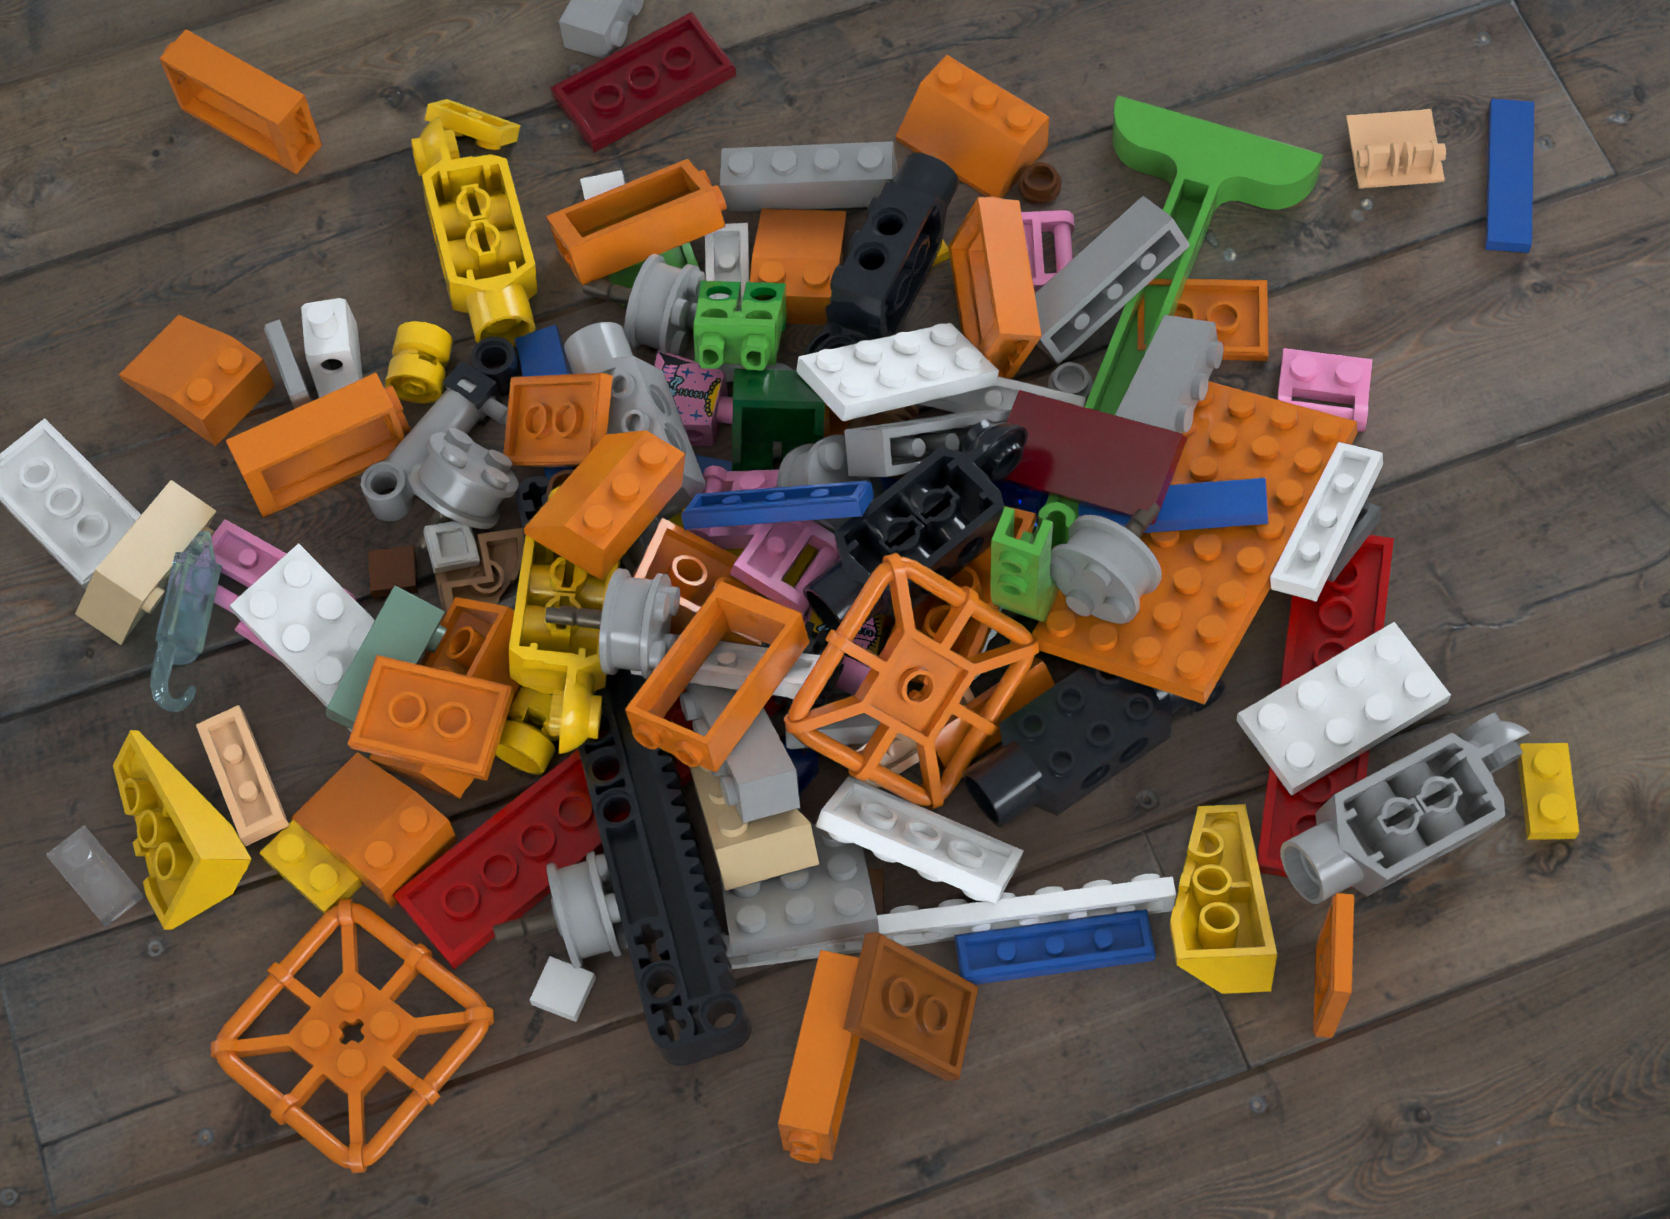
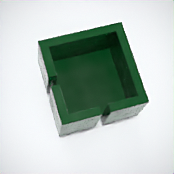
(772, 408)

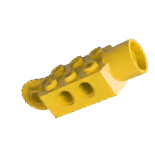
(477, 235)
(559, 656)

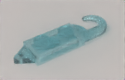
(184, 617)

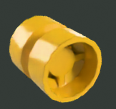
(419, 362)
(526, 736)

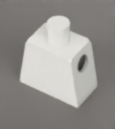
(331, 334)

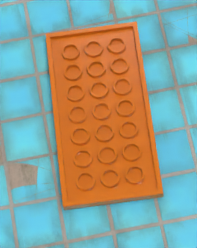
(1210, 575)

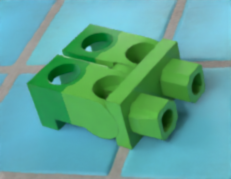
(737, 332)

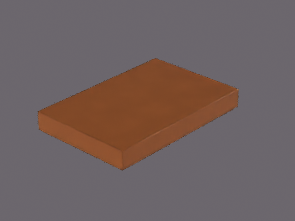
(911, 1007)

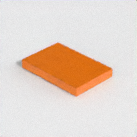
(1234, 306)
(556, 418)
(431, 717)
(1333, 966)

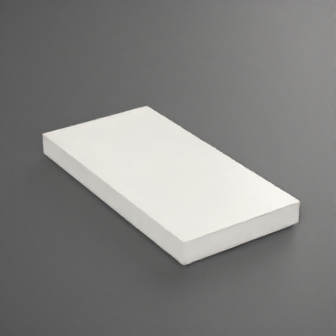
(63, 500)

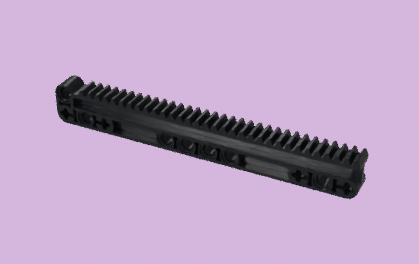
(656, 873)

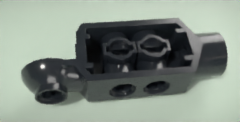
(889, 255)
(934, 515)
(1072, 742)

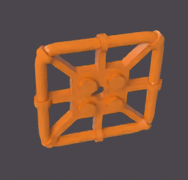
(906, 655)
(352, 1066)

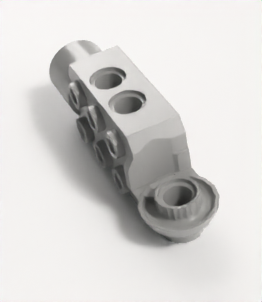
(637, 403)
(1405, 813)

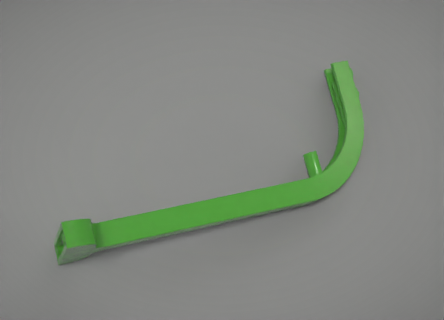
(1205, 168)

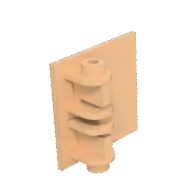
(1395, 148)

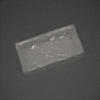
(95, 875)

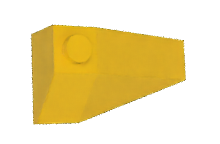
(185, 841)
(1221, 908)

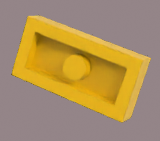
(487, 129)
(1547, 791)
(310, 867)

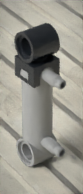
(468, 398)

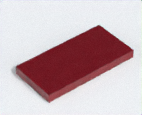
(643, 81)
(1093, 455)

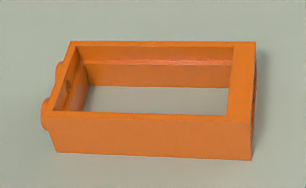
(241, 101)
(637, 221)
(995, 283)
(319, 443)
(723, 609)
(821, 1064)

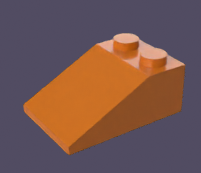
(803, 253)
(200, 377)
(376, 826)

